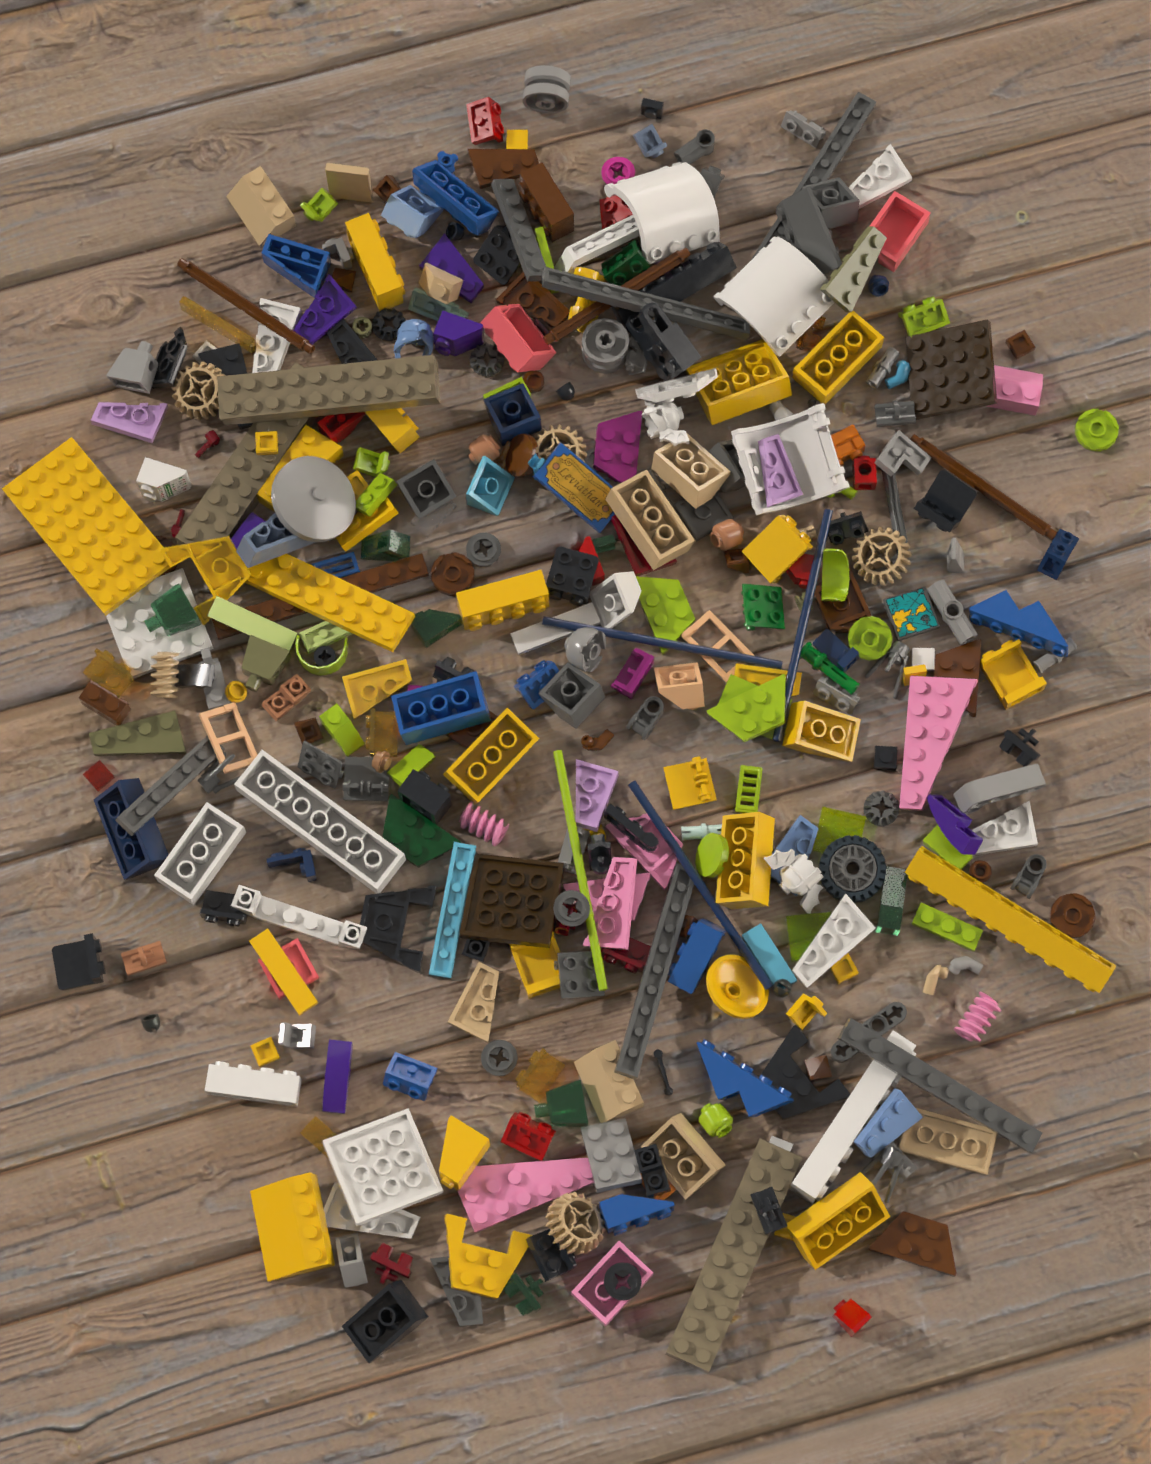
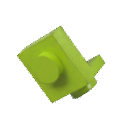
(319, 206)
(371, 462)

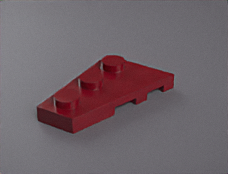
(637, 560)

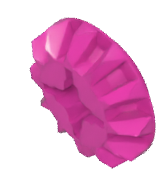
(617, 164)

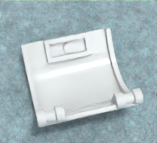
(670, 209)
(777, 294)
(808, 450)

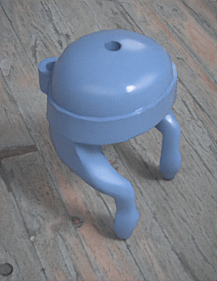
(416, 333)

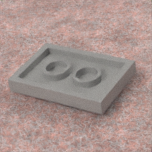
(611, 1155)

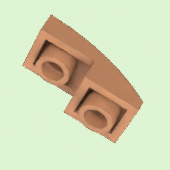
(286, 697)

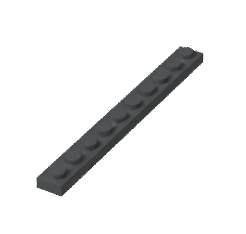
(831, 153)
(635, 300)
(655, 974)
(939, 1085)

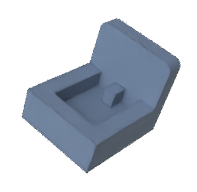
(649, 142)

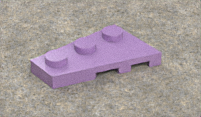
(131, 420)
(593, 793)

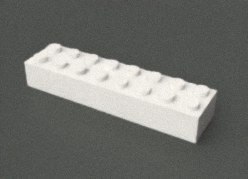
(320, 822)
(847, 1125)

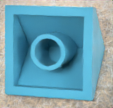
(489, 487)

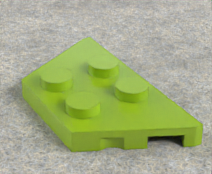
(665, 607)
(754, 710)

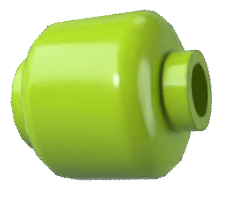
(716, 1120)

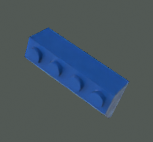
(454, 197)
(440, 708)

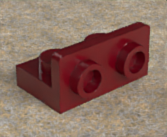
(633, 959)

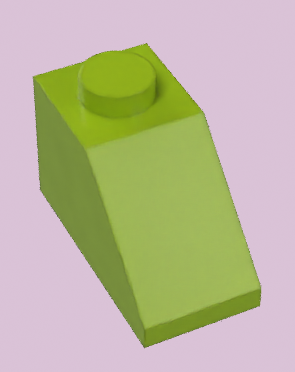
(341, 730)

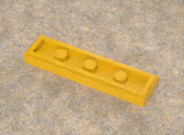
(283, 972)

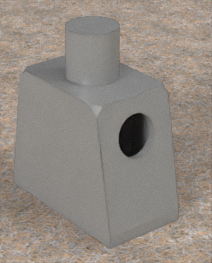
(134, 369)

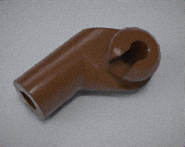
(597, 743)

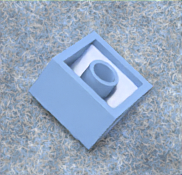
(411, 211)

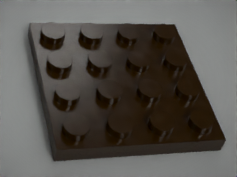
(951, 369)
(511, 900)

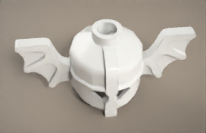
(664, 422)
(797, 876)

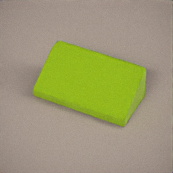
(416, 759)

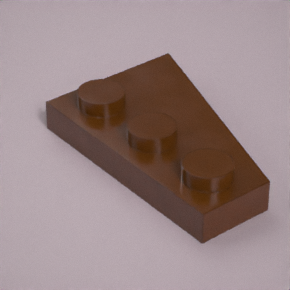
(500, 163)
(535, 301)

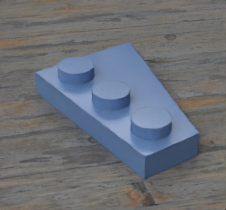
(800, 839)
(888, 1123)

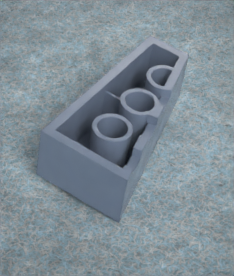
(268, 542)

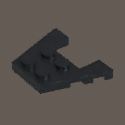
(386, 919)
(787, 1074)

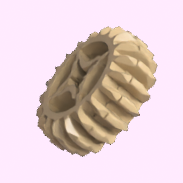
(185, 397)
(554, 436)
(874, 562)
(563, 1216)

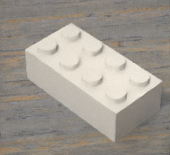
(200, 853)

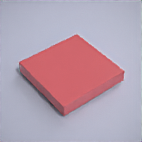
(300, 961)

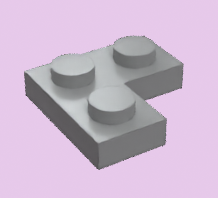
(902, 450)

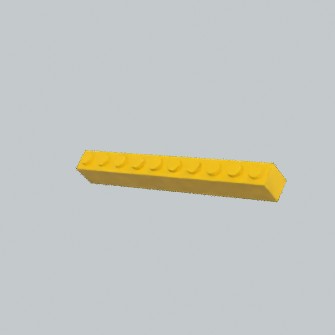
(1010, 919)

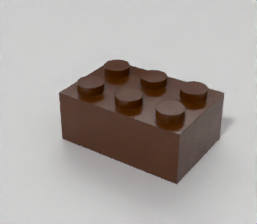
(546, 202)

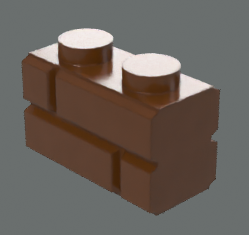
(104, 703)

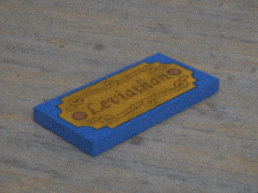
(577, 486)

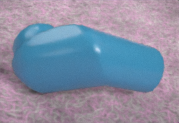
(901, 376)

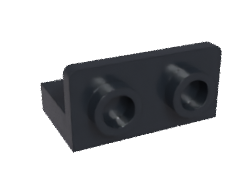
(218, 907)
(549, 1257)

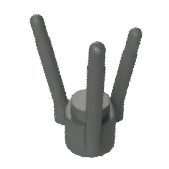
(896, 654)
(210, 781)
(891, 1158)

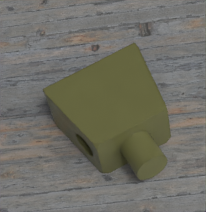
(263, 662)

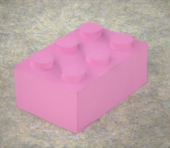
(591, 1289)

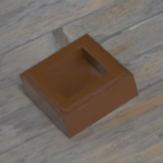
(1020, 344)

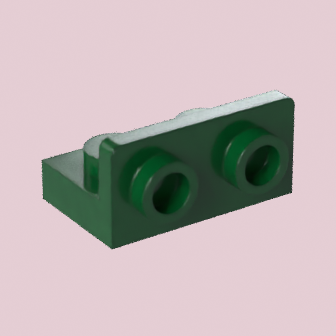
(625, 264)

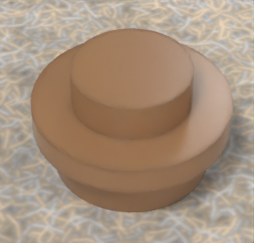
(381, 761)

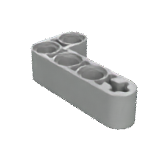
(999, 787)

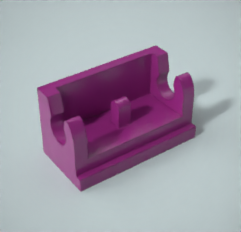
(633, 673)

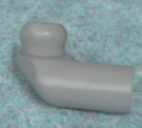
(965, 962)

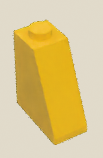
(461, 1153)

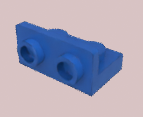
(532, 684)
(409, 1076)

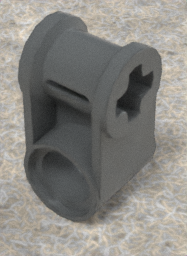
(643, 721)
(1028, 879)

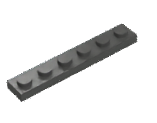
(519, 228)
(167, 787)

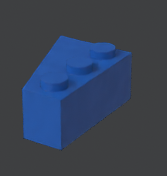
(297, 263)
(695, 955)

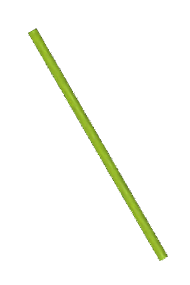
(580, 870)

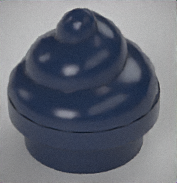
(878, 285)

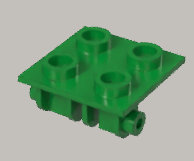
(762, 607)

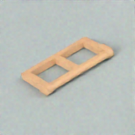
(686, 635)
(216, 742)

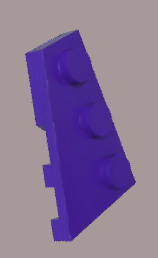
(448, 259)
(326, 310)

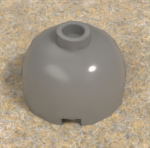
(584, 648)

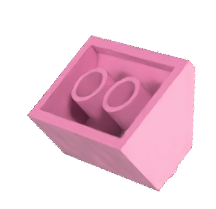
(1017, 390)

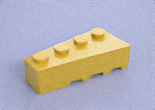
(306, 444)

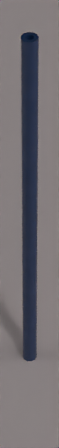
(804, 617)
(665, 643)
(701, 886)

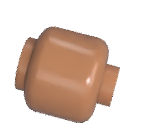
(483, 446)
(727, 534)

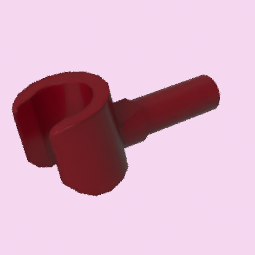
(212, 439)
(177, 526)

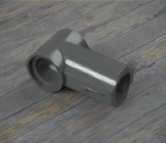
(694, 149)

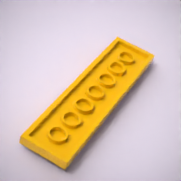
(332, 600)

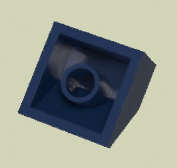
(512, 413)

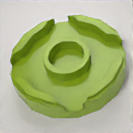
(1096, 430)
(870, 637)
(711, 855)

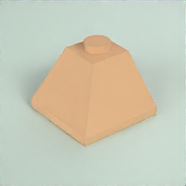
(681, 685)

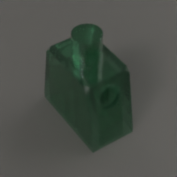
(172, 613)
(564, 1106)

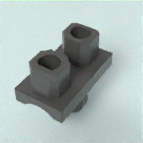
(895, 413)

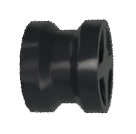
(324, 651)

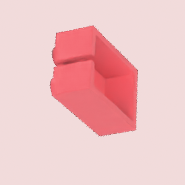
(902, 225)
(517, 338)

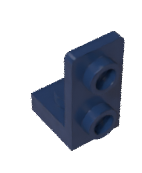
(1057, 554)
(836, 650)
(301, 854)

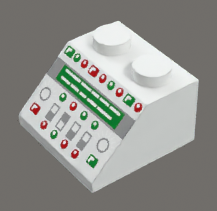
(161, 480)

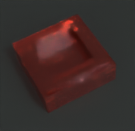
(98, 775)

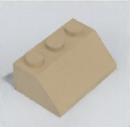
(261, 206)
(690, 471)
(608, 1091)
(685, 1155)

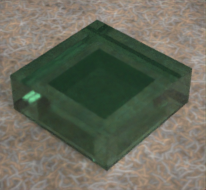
(604, 543)

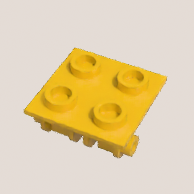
(690, 783)

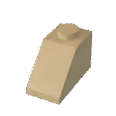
(440, 284)

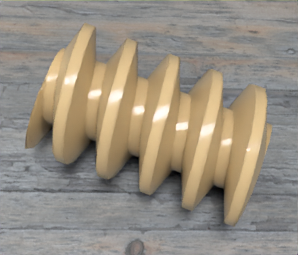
(164, 674)

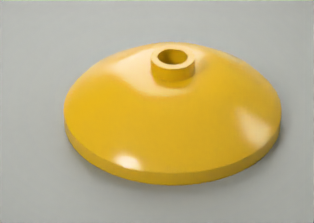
(736, 987)

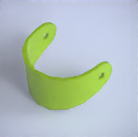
(835, 575)
(323, 670)

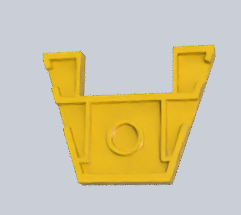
(217, 564)
(478, 1268)

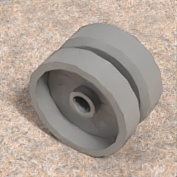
(546, 89)
(605, 345)

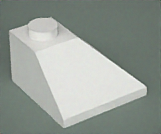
(616, 598)

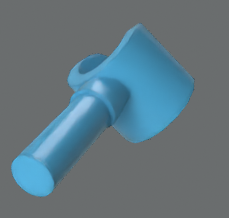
(536, 463)

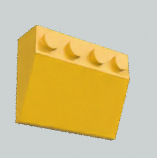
(745, 381)
(292, 1227)

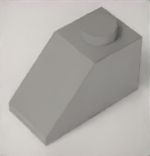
(351, 1260)

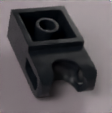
(662, 342)

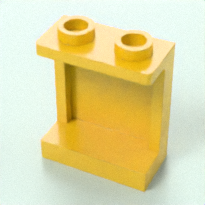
(777, 548)
(1011, 674)
(537, 967)

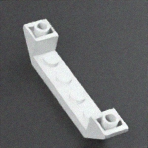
(597, 244)
(297, 919)

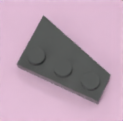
(465, 1305)

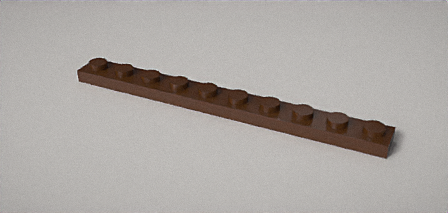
(369, 580)

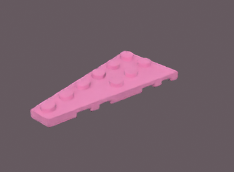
(931, 724)
(508, 1190)

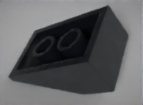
(384, 1320)

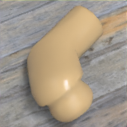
(932, 978)

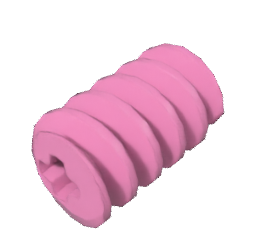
(483, 824)
(977, 1017)

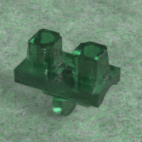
(516, 1285)

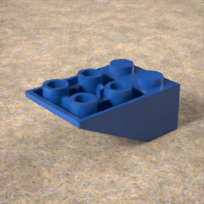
(629, 1210)

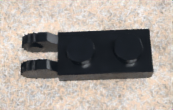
(631, 829)

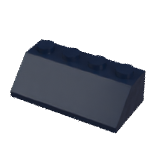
(133, 853)

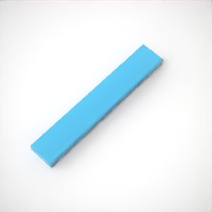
(452, 910)

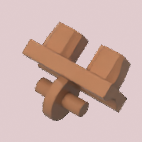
(143, 958)

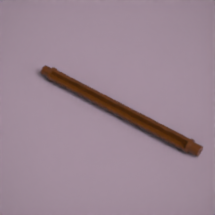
(635, 284)
(245, 305)
(985, 488)

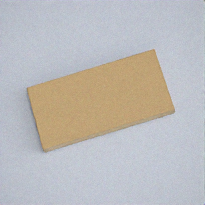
(950, 1142)

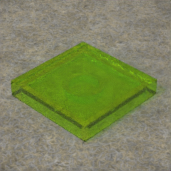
(835, 825)
(803, 930)

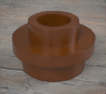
(980, 865)

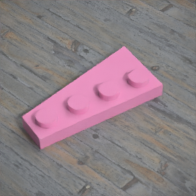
(616, 905)

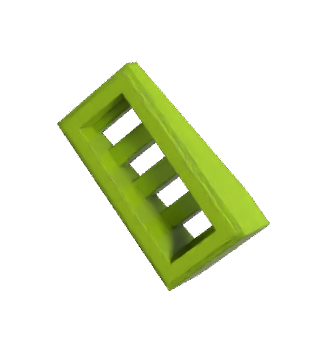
(748, 770)

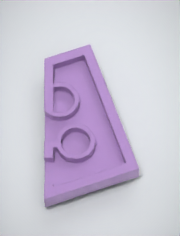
(777, 472)

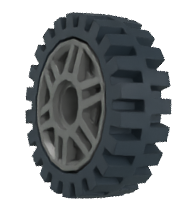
(858, 852)

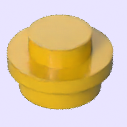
(236, 691)

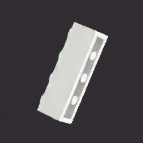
(253, 1084)

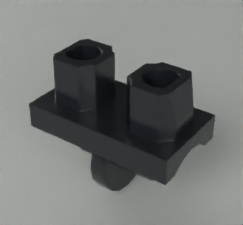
(846, 527)
(446, 670)
(1028, 753)
(599, 854)
(768, 1210)

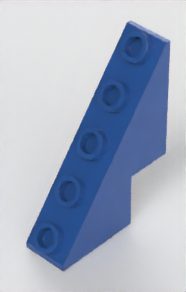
(1027, 624)
(735, 1079)

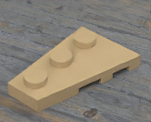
(476, 1005)

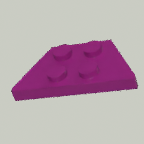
(618, 446)

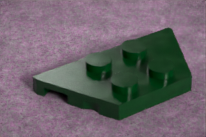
(415, 834)

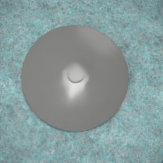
(313, 499)

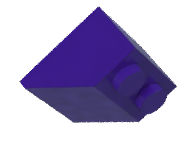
(457, 334)

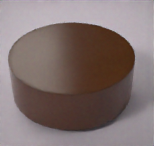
(534, 381)

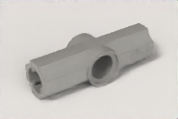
(958, 624)

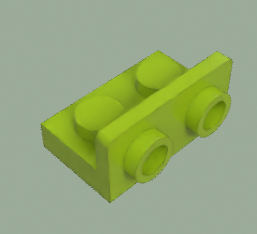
(925, 316)

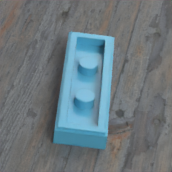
(768, 955)

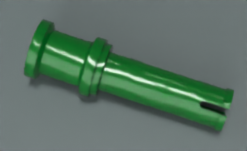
(820, 662)

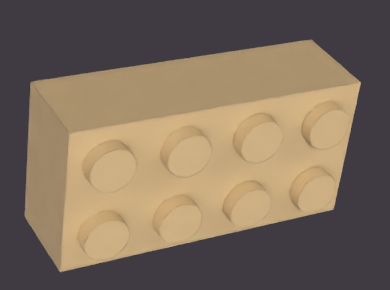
(650, 519)

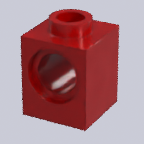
(860, 481)

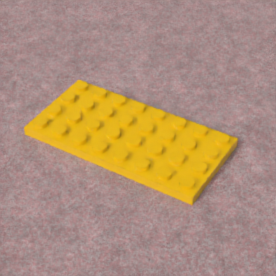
(88, 526)

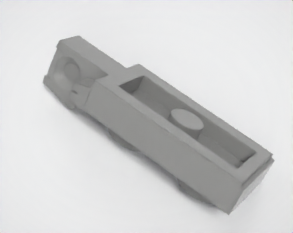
(215, 694)

